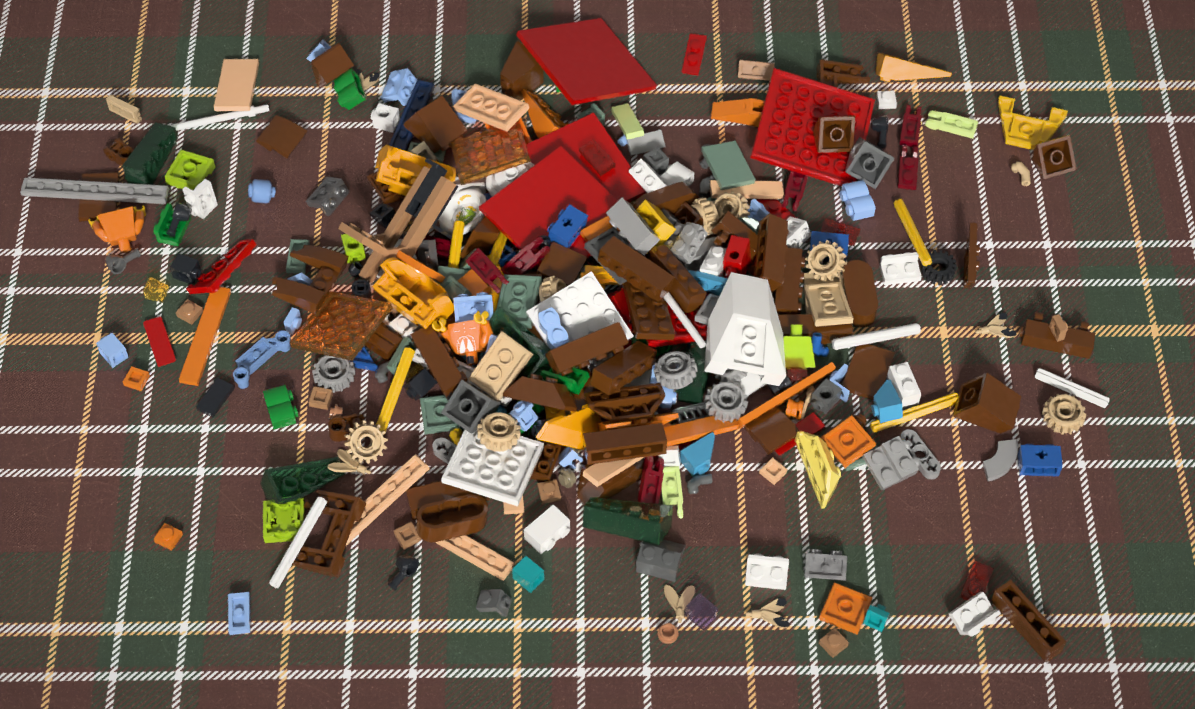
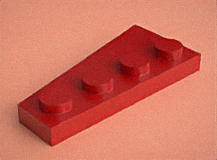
(223, 268)

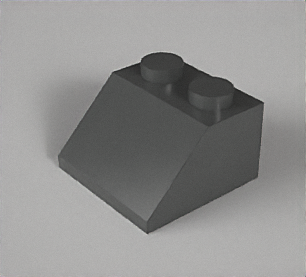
(868, 162)
(469, 406)
(660, 560)

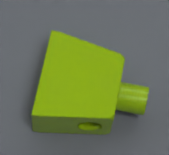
(798, 349)

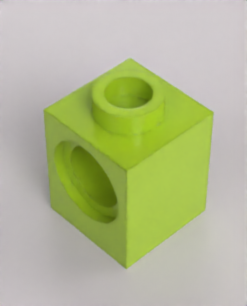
(354, 254)

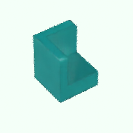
(528, 574)

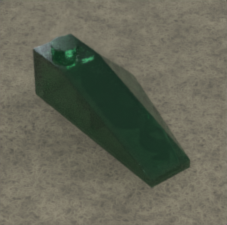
(297, 480)

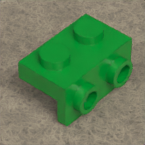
(163, 225)
(574, 381)

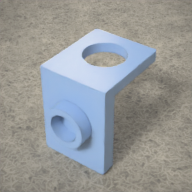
(836, 377)

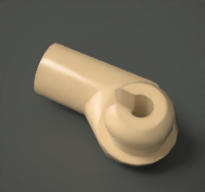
(1023, 170)

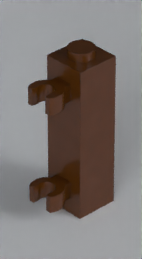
(731, 225)
(1076, 342)

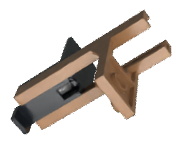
(425, 202)

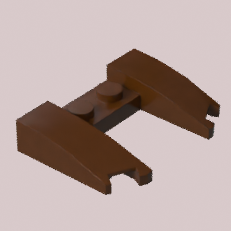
(840, 73)
(311, 297)
(329, 559)

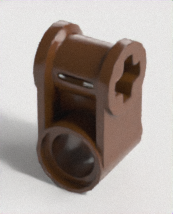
(118, 151)
(343, 424)

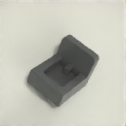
(494, 601)

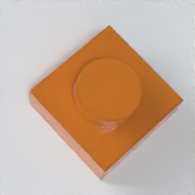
(136, 378)
(168, 536)

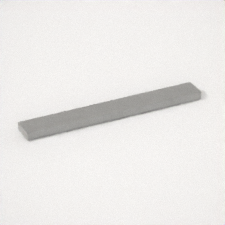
(94, 190)

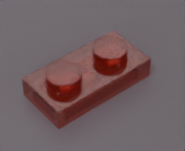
(796, 373)
(977, 580)

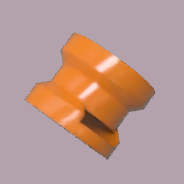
(794, 409)

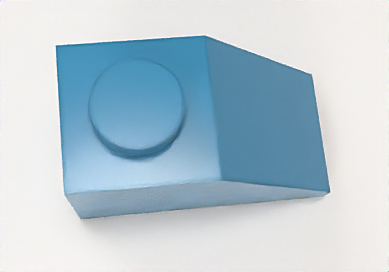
(887, 403)
(698, 455)

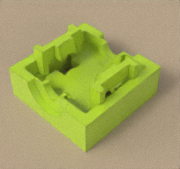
(185, 166)
(284, 514)

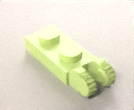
(952, 123)
(672, 489)

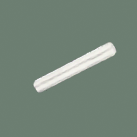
(1072, 387)

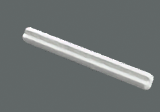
(876, 336)
(298, 542)

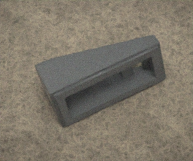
(685, 411)

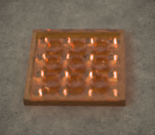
(489, 152)
(341, 325)

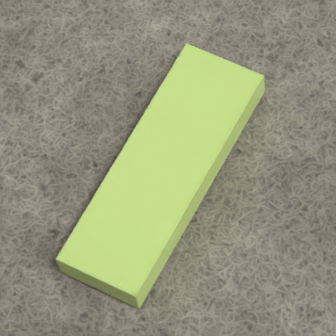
(627, 121)

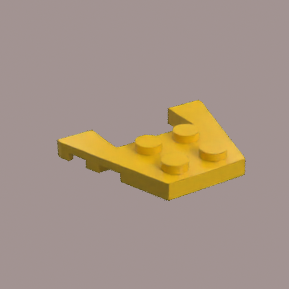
(1026, 130)

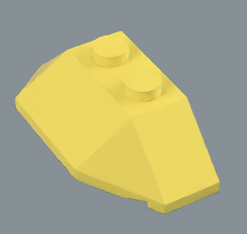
(819, 465)

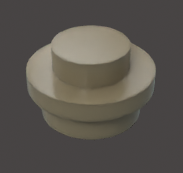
(567, 478)

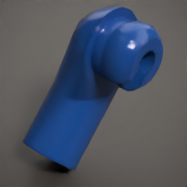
(818, 348)

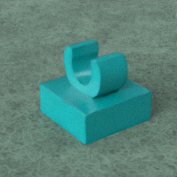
(876, 617)

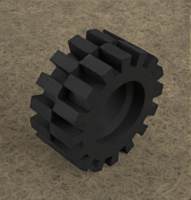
(940, 276)

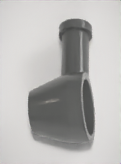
(117, 263)

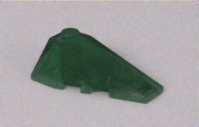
(508, 324)

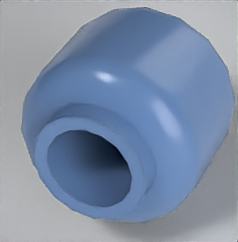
(261, 191)

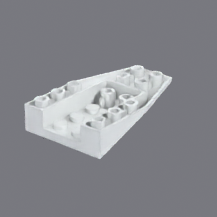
(746, 331)

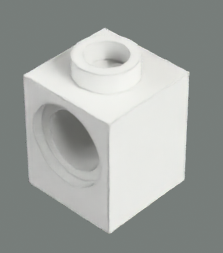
(385, 117)

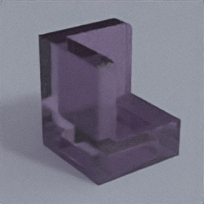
(701, 611)

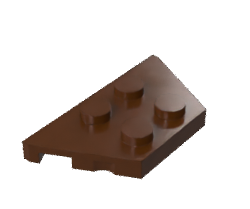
(971, 264)

